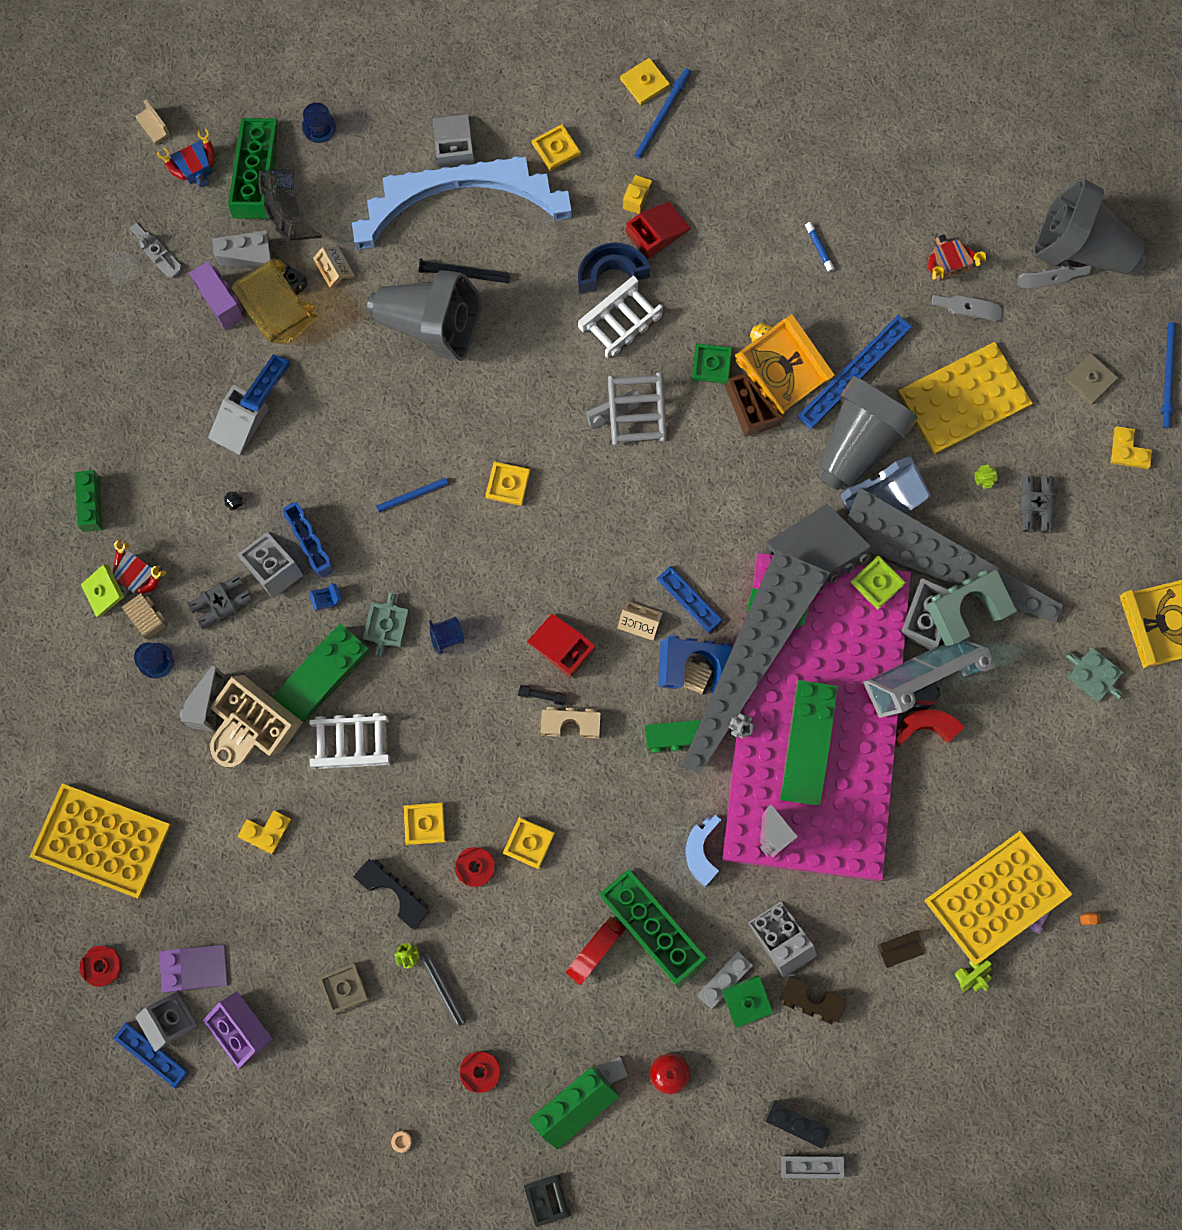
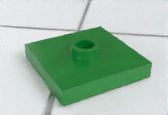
(711, 363)
(747, 1001)

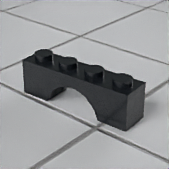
(410, 911)

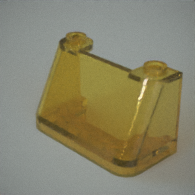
(273, 303)

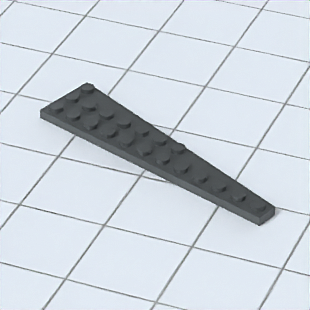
(925, 550)
(775, 611)

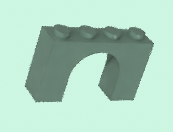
(946, 608)

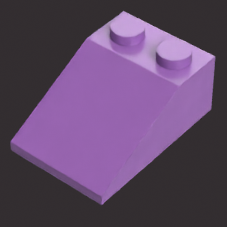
(193, 968)

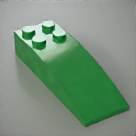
(253, 153)
(322, 673)
(808, 742)
(654, 929)

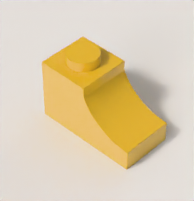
(636, 194)

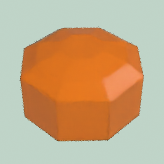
(1090, 918)

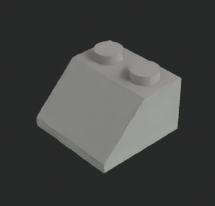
(166, 1021)

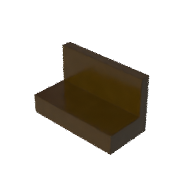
(900, 949)

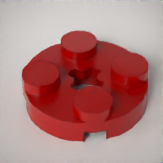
(478, 856)
(110, 972)
(491, 1072)

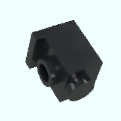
(298, 283)

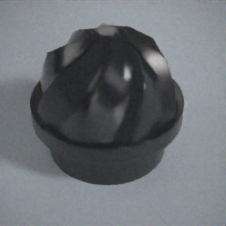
(233, 500)

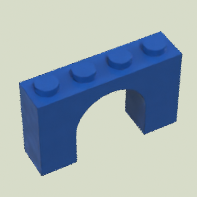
(675, 653)

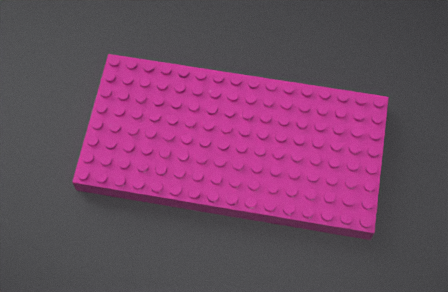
(838, 646)

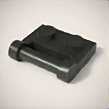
(540, 1202)

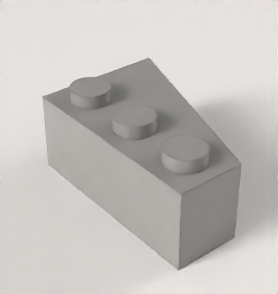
(243, 250)

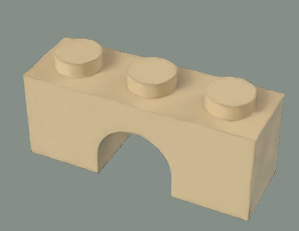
(553, 720)

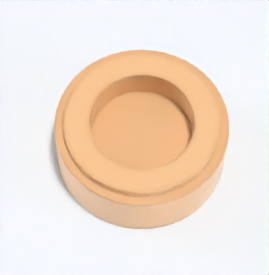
(401, 1141)

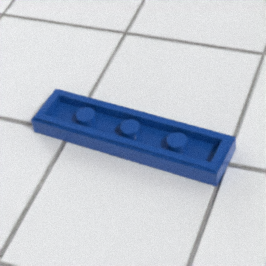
(265, 383)
(689, 599)
(157, 1061)

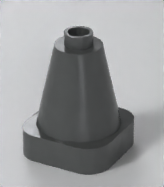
(1088, 233)
(432, 312)
(862, 433)

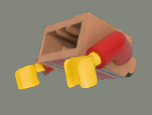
(952, 258)

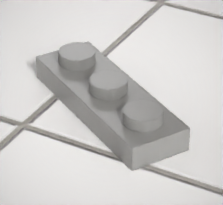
(601, 414)
(727, 976)
(812, 1167)

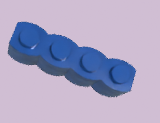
(307, 537)

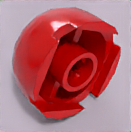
(669, 1073)

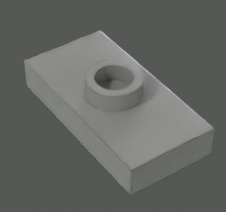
(613, 1070)

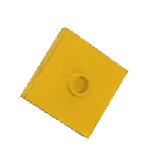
(644, 81)
(556, 147)
(508, 483)
(424, 823)
(529, 843)

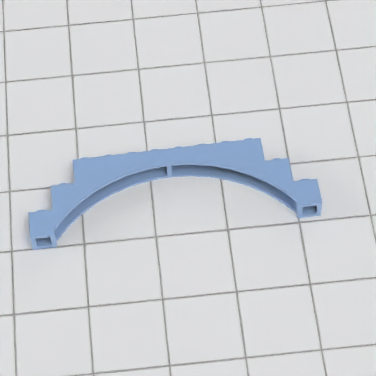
(501, 174)

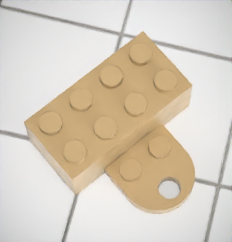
(249, 721)

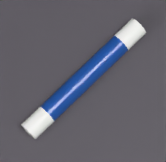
(819, 246)

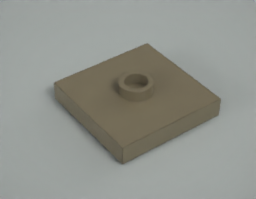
(1091, 378)
(343, 988)

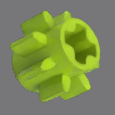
(985, 476)
(407, 955)

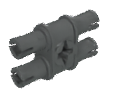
(1029, 507)
(210, 598)

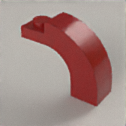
(940, 722)
(595, 950)

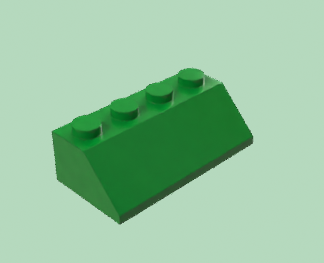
(574, 1107)

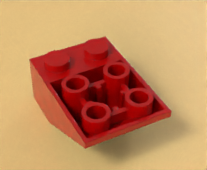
(656, 229)
(562, 645)

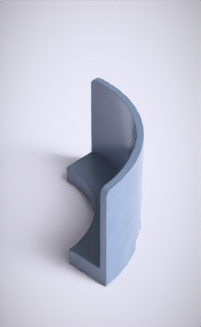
(897, 485)

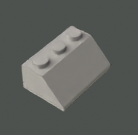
(919, 624)
(775, 832)

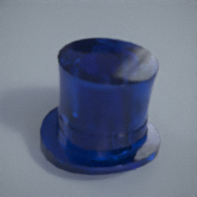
(318, 123)
(445, 634)
(154, 660)

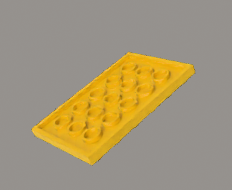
(965, 397)
(100, 841)
(997, 898)

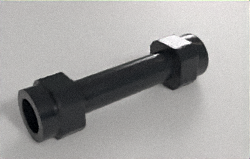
(558, 698)

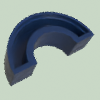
(608, 257)

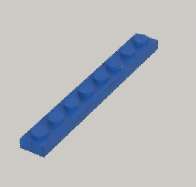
(857, 367)

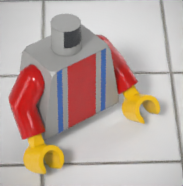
(134, 573)

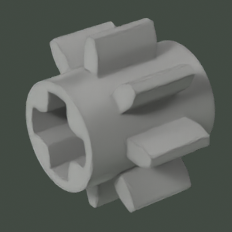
(741, 726)

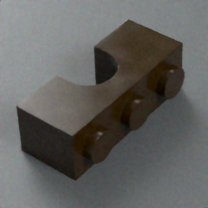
(795, 995)

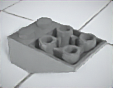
(453, 141)
(236, 423)
(783, 939)

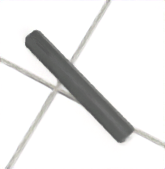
(443, 988)

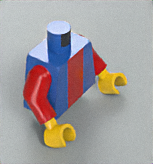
(192, 162)

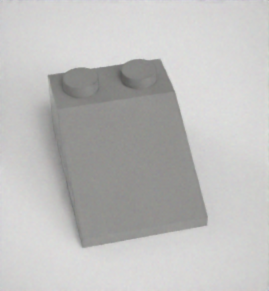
(270, 565)
(197, 706)

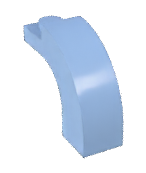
(696, 860)

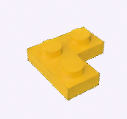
(1125, 454)
(266, 837)

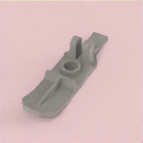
(161, 257)
(1054, 276)
(977, 308)

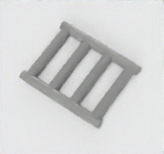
(615, 419)

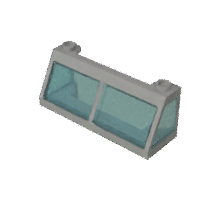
(893, 689)

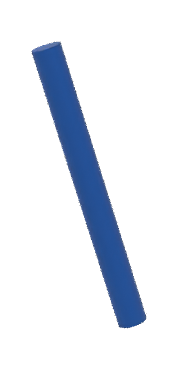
(411, 495)

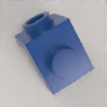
(325, 597)

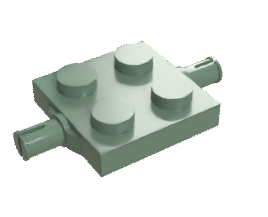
(385, 624)
(1094, 674)

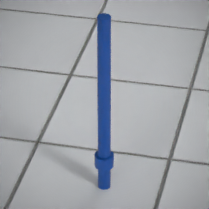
(678, 86)
(1167, 408)

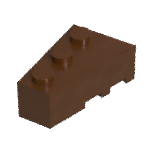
(750, 406)

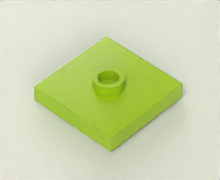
(878, 582)
(102, 590)

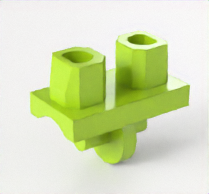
(968, 980)

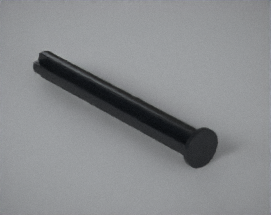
(470, 272)

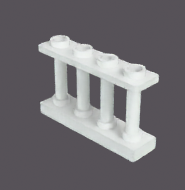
(616, 300)
(359, 758)

